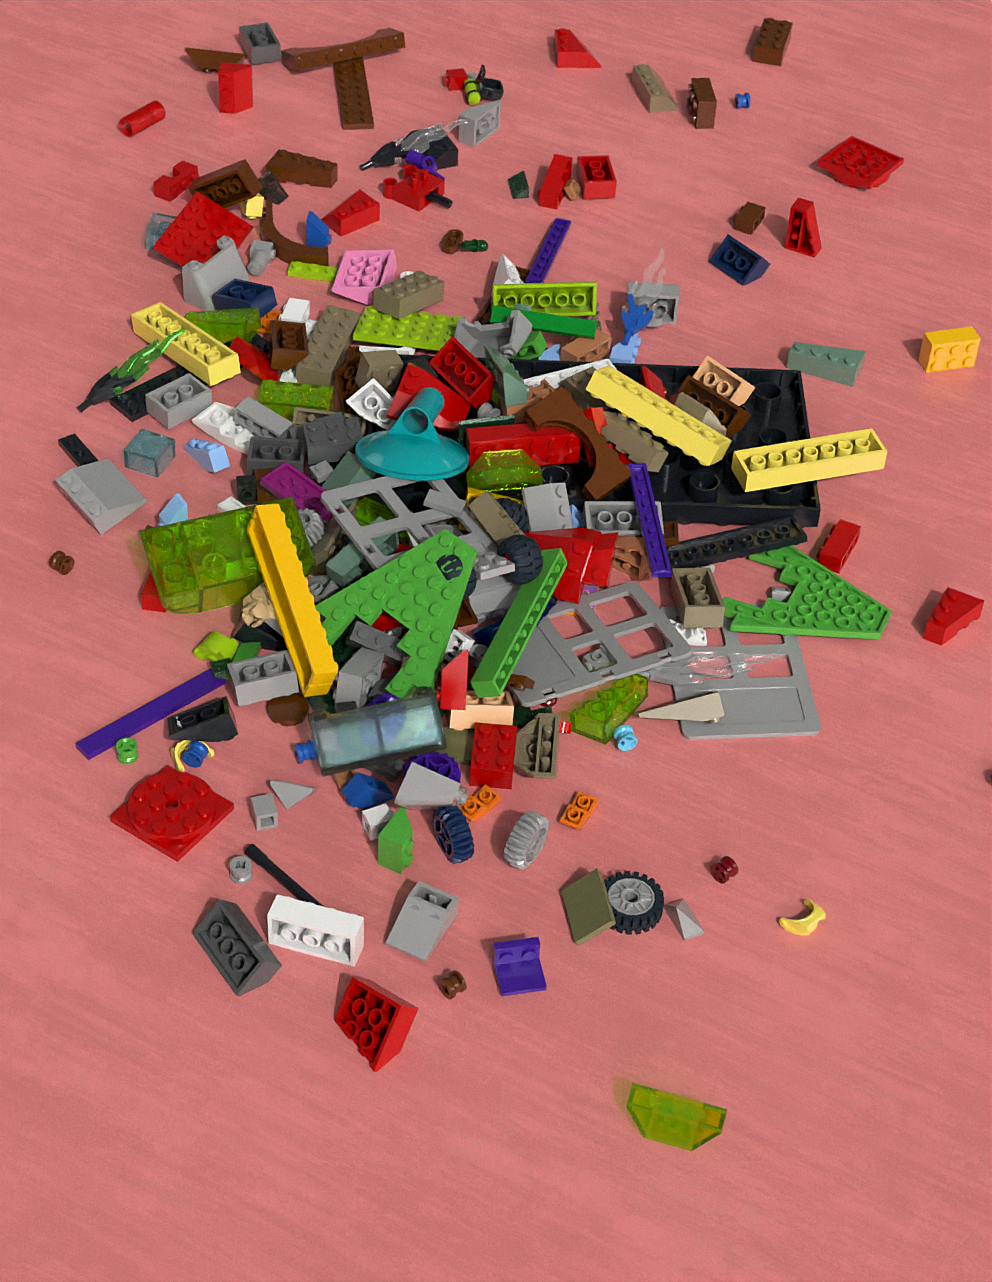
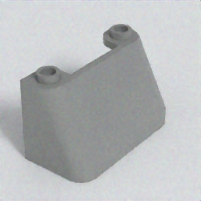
(205, 279)
(504, 337)
(429, 790)

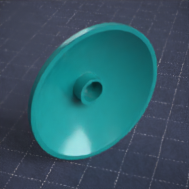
(413, 446)

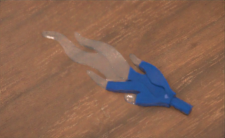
(639, 302)

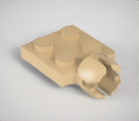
(258, 607)

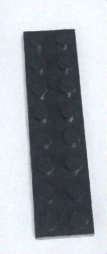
(736, 543)

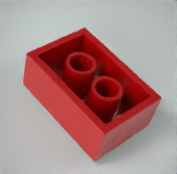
(596, 177)
(493, 755)

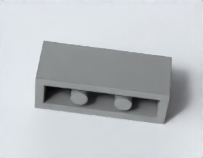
(261, 419)

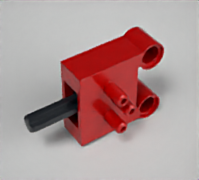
(416, 189)

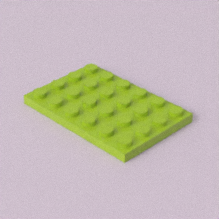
(414, 330)

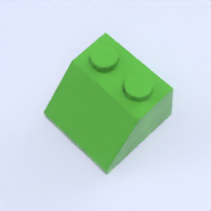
(396, 843)

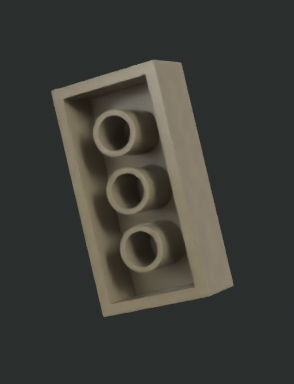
(408, 294)
(697, 598)

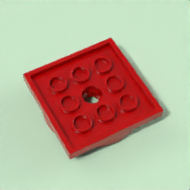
(860, 163)
(172, 829)

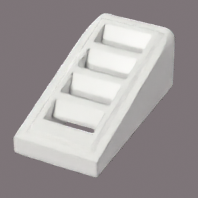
(453, 641)

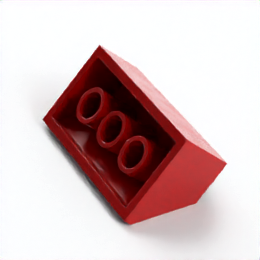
(464, 372)

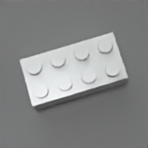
(315, 930)

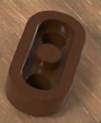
(452, 241)

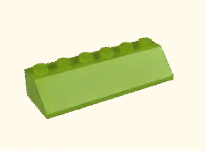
(548, 298)

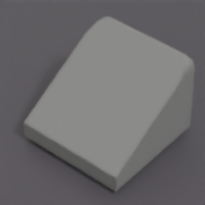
(780, 593)

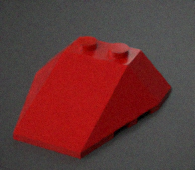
(417, 378)
(576, 547)

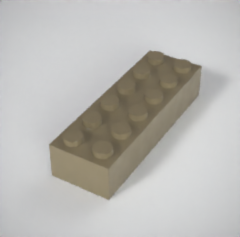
(328, 346)

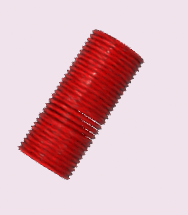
(142, 118)

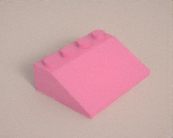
(363, 272)

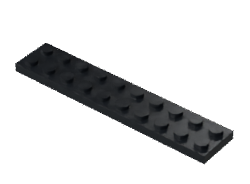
(133, 401)

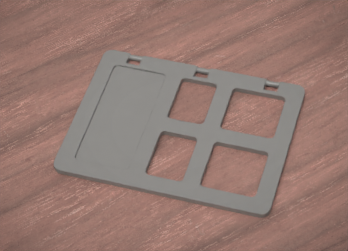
(405, 520)
(556, 668)
(752, 704)

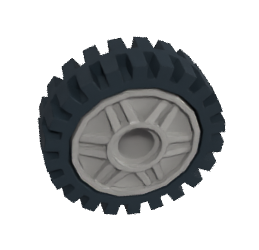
(634, 902)

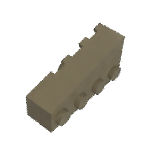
(633, 441)
(493, 518)

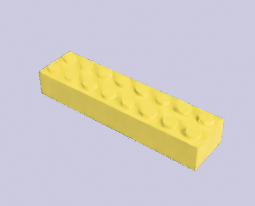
(192, 349)
(658, 415)
(808, 460)

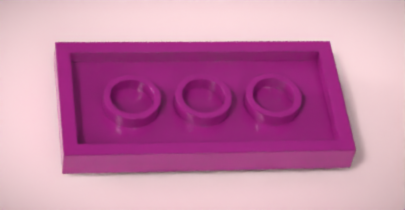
(290, 482)

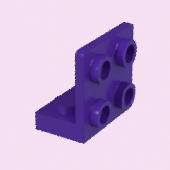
(518, 966)

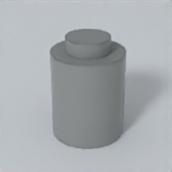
(257, 263)

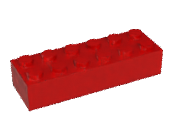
(543, 446)

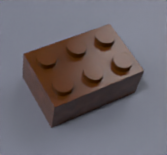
(702, 103)

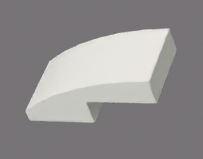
(694, 637)

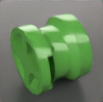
(126, 750)

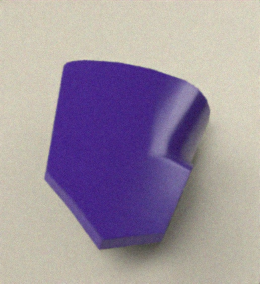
(421, 162)

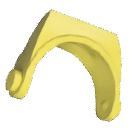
(178, 751)
(805, 925)

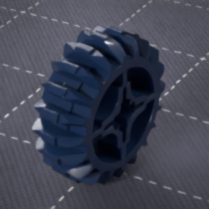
(453, 834)

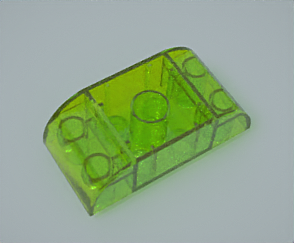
(212, 560)

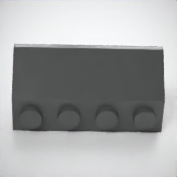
(236, 948)

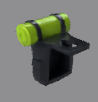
(482, 88)

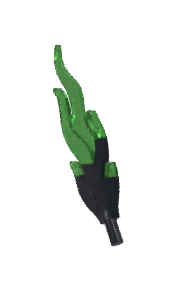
(131, 370)

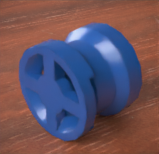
(742, 100)
(304, 751)
(195, 754)

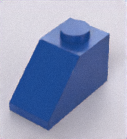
(317, 231)
(366, 791)

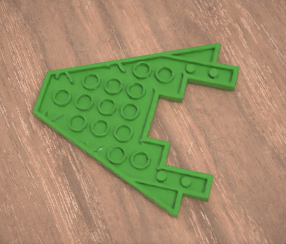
(415, 596)
(818, 606)

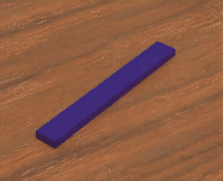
(548, 251)
(649, 521)
(149, 714)

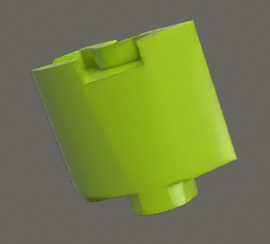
(216, 647)

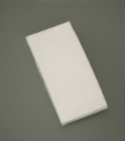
(219, 423)

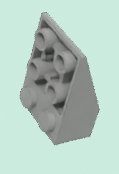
(423, 921)

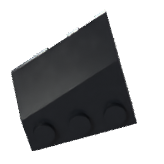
(443, 152)

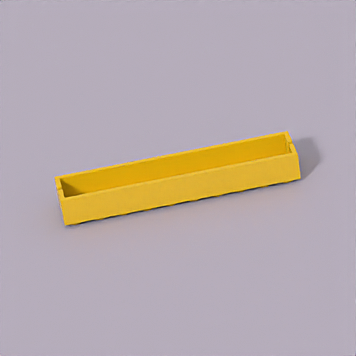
(292, 600)

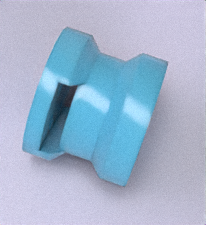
(625, 737)

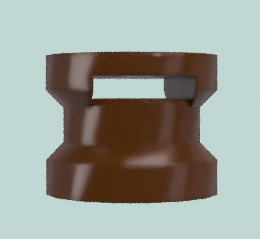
(61, 562)
(452, 984)

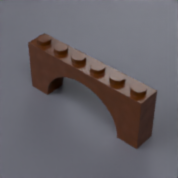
(561, 411)

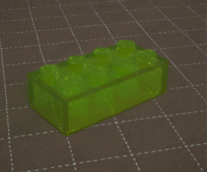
(285, 396)

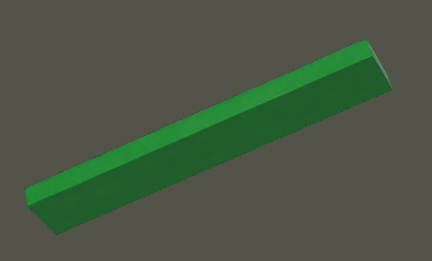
(549, 322)

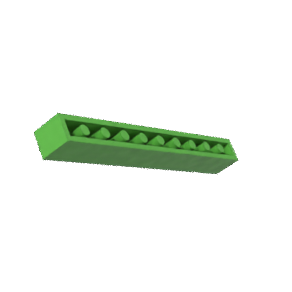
(518, 627)

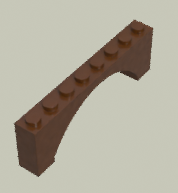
(381, 41)

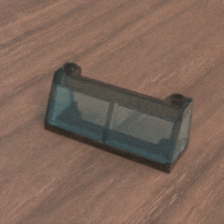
(377, 733)

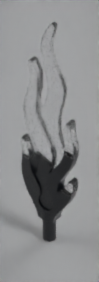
(395, 151)

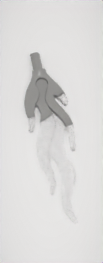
(702, 665)

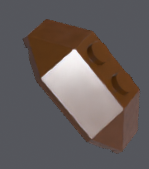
(211, 60)

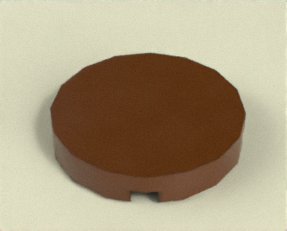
(288, 709)

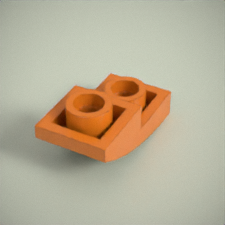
(265, 321)
(480, 803)
(579, 811)

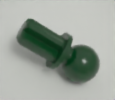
(475, 245)

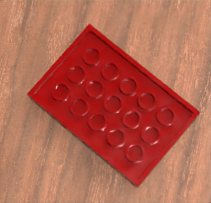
(197, 230)

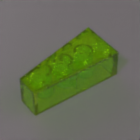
(228, 323)
(610, 708)

